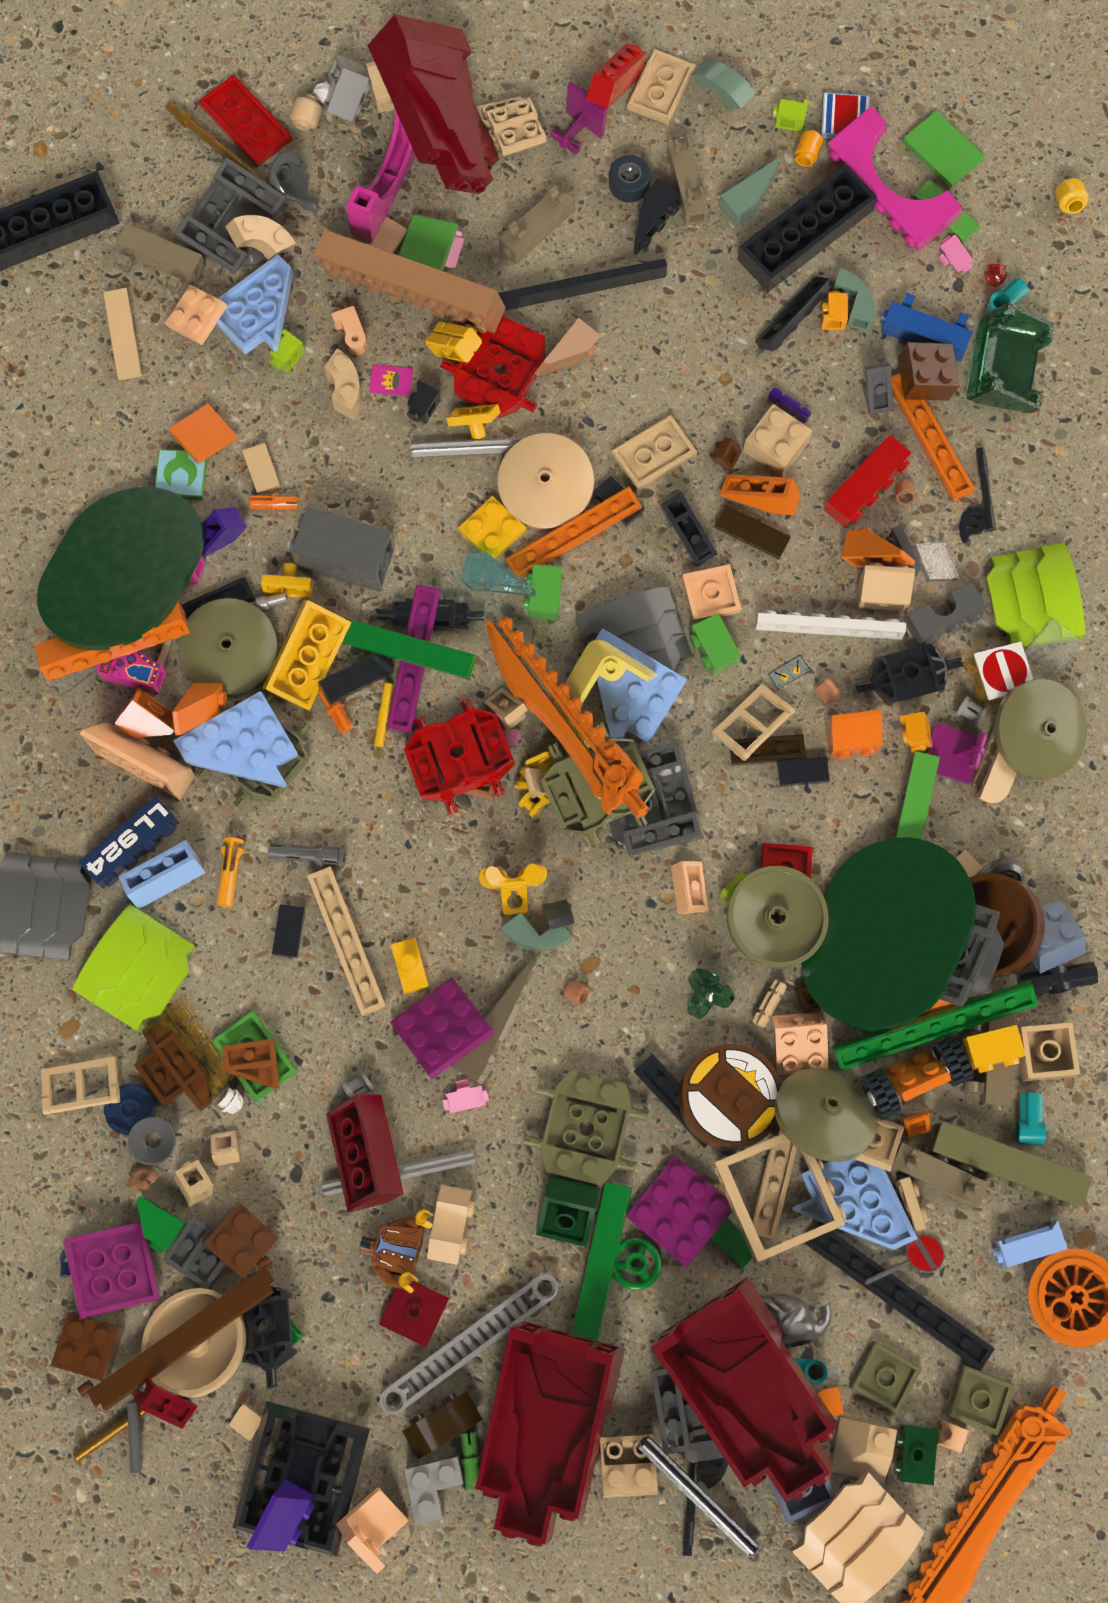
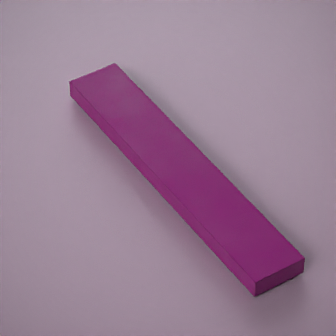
(409, 675)

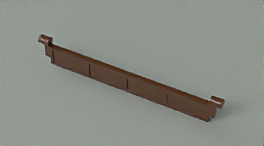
(182, 1339)

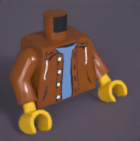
(397, 1249)

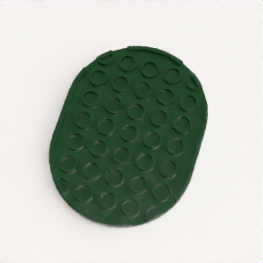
(120, 568)
(892, 933)

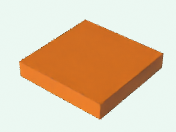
(202, 433)

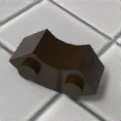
(441, 1425)

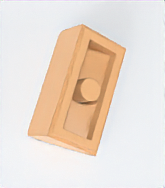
(689, 887)

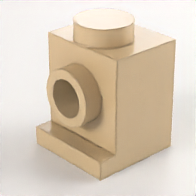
(193, 1172)

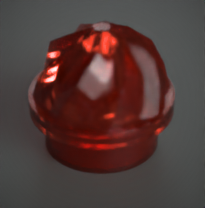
(995, 275)

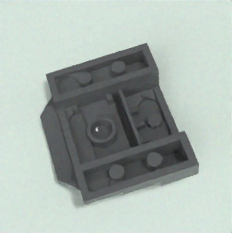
(230, 196)
(642, 620)
(671, 810)
(41, 906)
(978, 959)
(678, 1423)

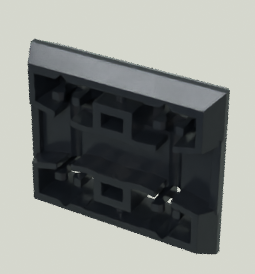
(307, 1463)

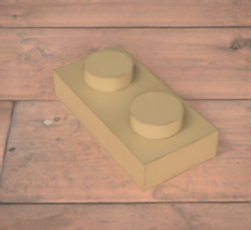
(908, 1192)

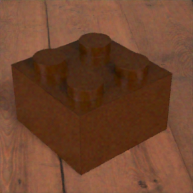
(928, 371)
(239, 1239)
(87, 1346)

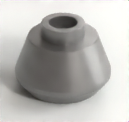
(1009, 867)

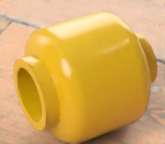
(1071, 196)

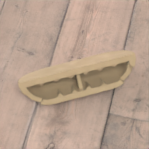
(994, 776)

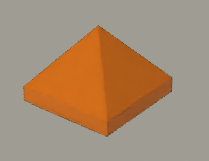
(917, 1124)

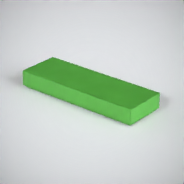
(963, 227)

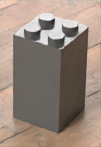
(342, 549)

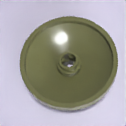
(241, 665)
(1040, 729)
(794, 902)
(825, 1114)

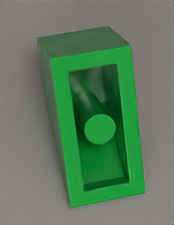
(158, 1225)

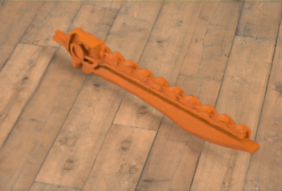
(618, 775)
(1016, 1442)

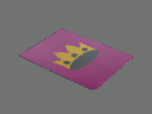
(391, 380)

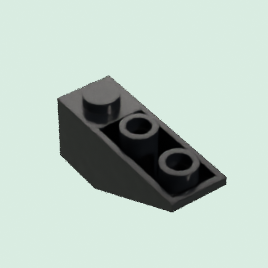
(657, 206)

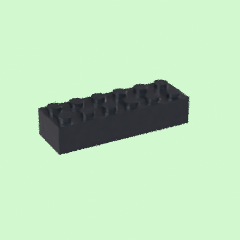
(54, 219)
(806, 228)

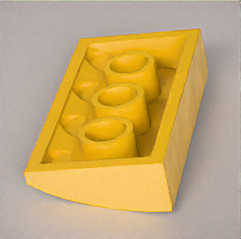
(306, 655)

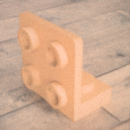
(800, 1042)
(371, 1526)

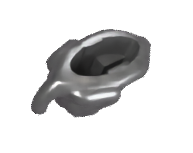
(796, 1320)

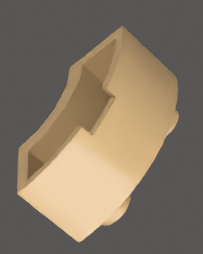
(260, 234)
(347, 391)
(449, 1225)

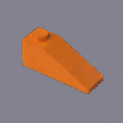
(764, 493)
(866, 547)
(198, 706)

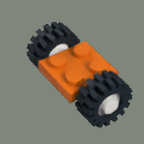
(917, 1076)

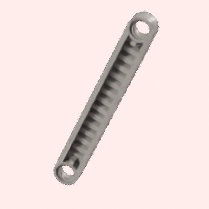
(468, 1344)

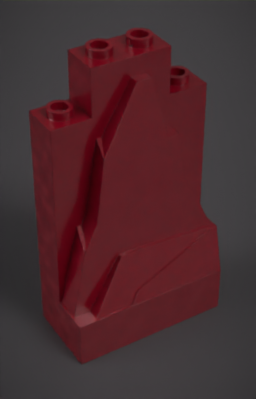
(433, 97)
(749, 1392)
(546, 1428)

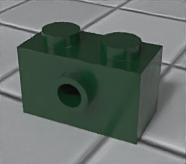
(916, 1454)

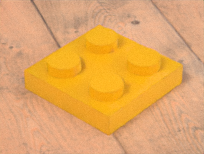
(492, 528)

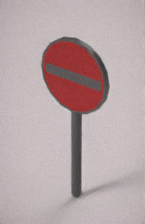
(922, 1254)

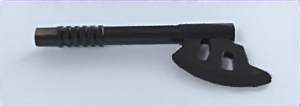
(987, 512)
(696, 1475)

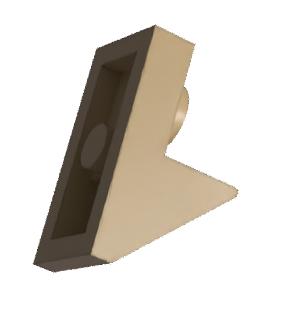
(507, 707)

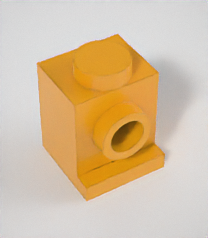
(835, 311)
(916, 731)

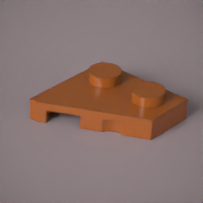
(253, 1062)

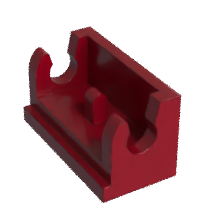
(164, 1404)

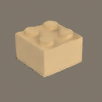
(777, 440)
(1048, 1052)

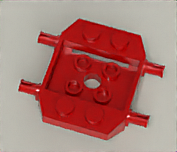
(479, 383)
(463, 772)

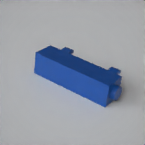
(918, 327)

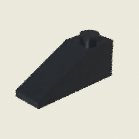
(687, 527)

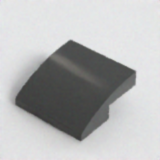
(192, 1257)

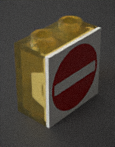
(998, 672)

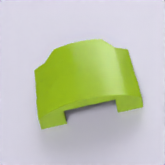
(1034, 588)
(135, 968)

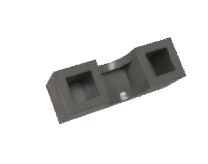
(927, 625)

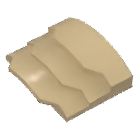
(858, 1541)

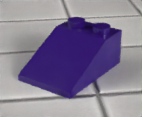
(282, 1518)

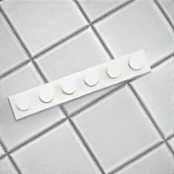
(821, 624)

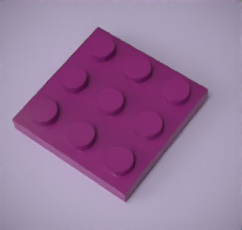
(442, 1028)
(680, 1211)
(110, 1270)

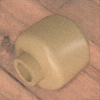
(306, 113)

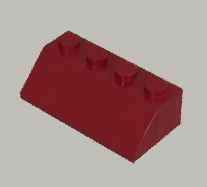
(364, 1152)

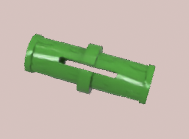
(470, 1458)

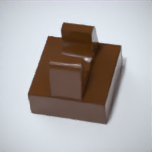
(727, 453)

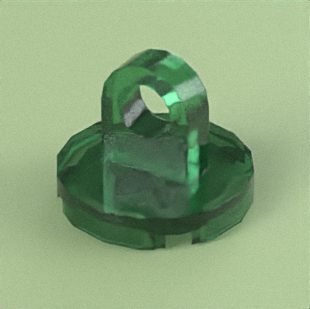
(707, 992)

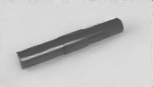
(134, 1436)

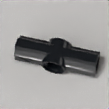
(1061, 978)

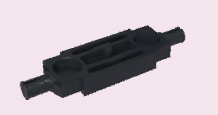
(456, 615)

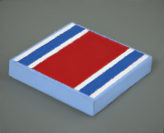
(840, 111)

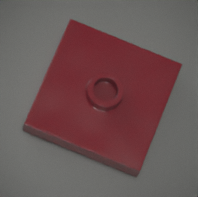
(414, 1313)

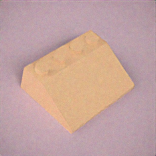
(140, 759)

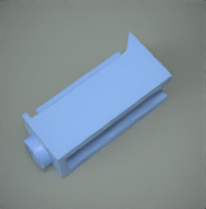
(1029, 1245)

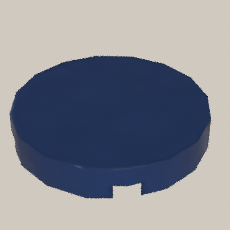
(134, 1106)

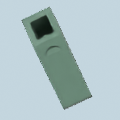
(745, 198)

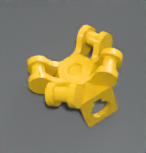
(543, 764)
(498, 879)

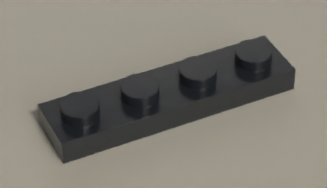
(794, 313)
(663, 1086)

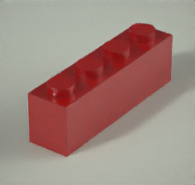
(616, 75)
(867, 481)

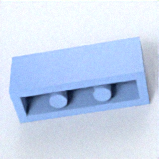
(161, 874)

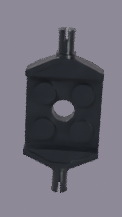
(894, 686)
(274, 1345)

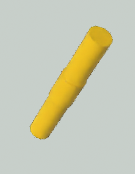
(383, 715)

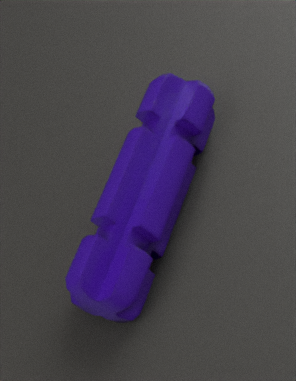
(789, 405)

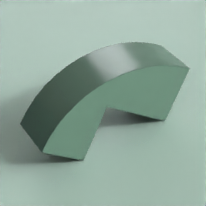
(726, 82)
(864, 307)
(523, 935)

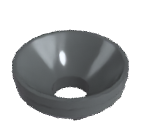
(144, 1153)

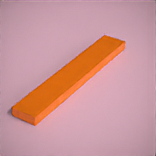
(934, 443)
(574, 532)

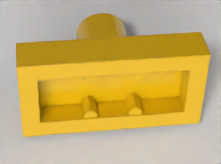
(474, 417)
(288, 583)
(409, 965)

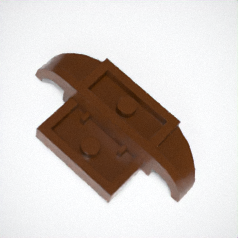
(171, 1068)

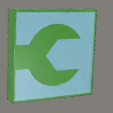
(180, 474)

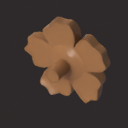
(141, 1176)

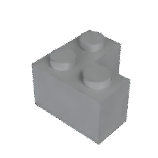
(346, 88)
(426, 1481)

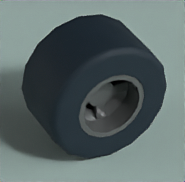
(625, 170)

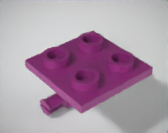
(586, 115)
(958, 752)

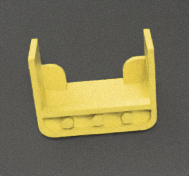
(604, 661)

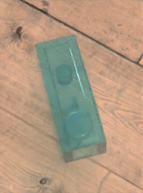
(487, 574)

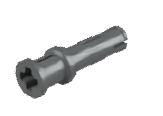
(319, 854)

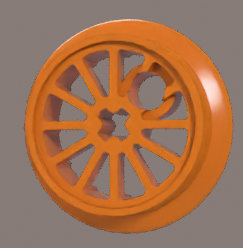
(1044, 1314)

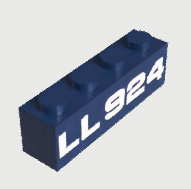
(129, 842)

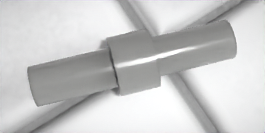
(264, 603)

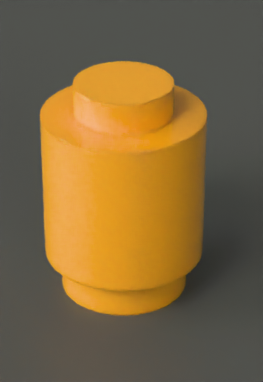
(808, 148)

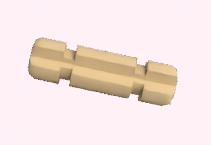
(769, 1003)

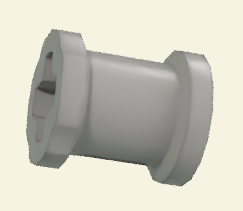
(971, 711)
(358, 1086)

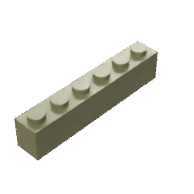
(1010, 1165)

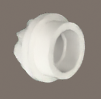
(321, 91)
(230, 1101)

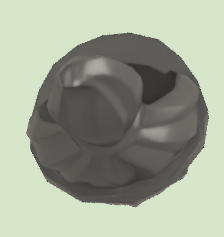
(291, 180)

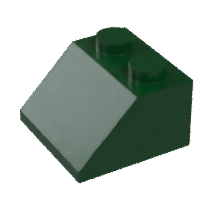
(567, 1211)

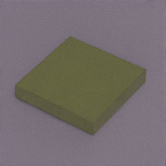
(885, 1378)
(980, 1400)

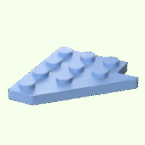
(258, 306)
(631, 701)
(241, 743)
(867, 1201)

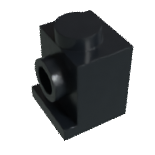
(423, 402)

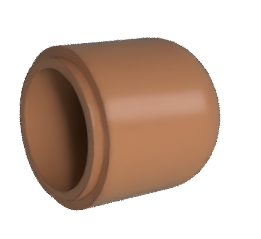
(905, 486)
(827, 691)
(573, 991)

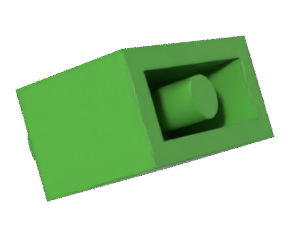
(547, 584)
(714, 644)

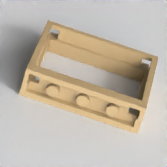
(741, 1214)

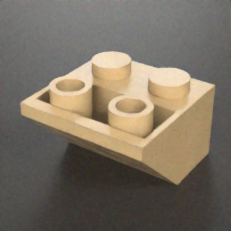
(885, 588)
(626, 1468)

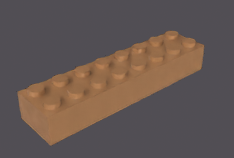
(409, 282)

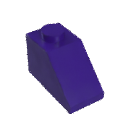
(221, 529)

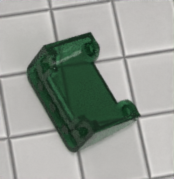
(1007, 359)

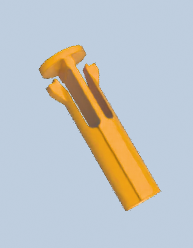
(228, 877)

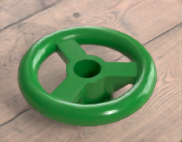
(648, 1280)

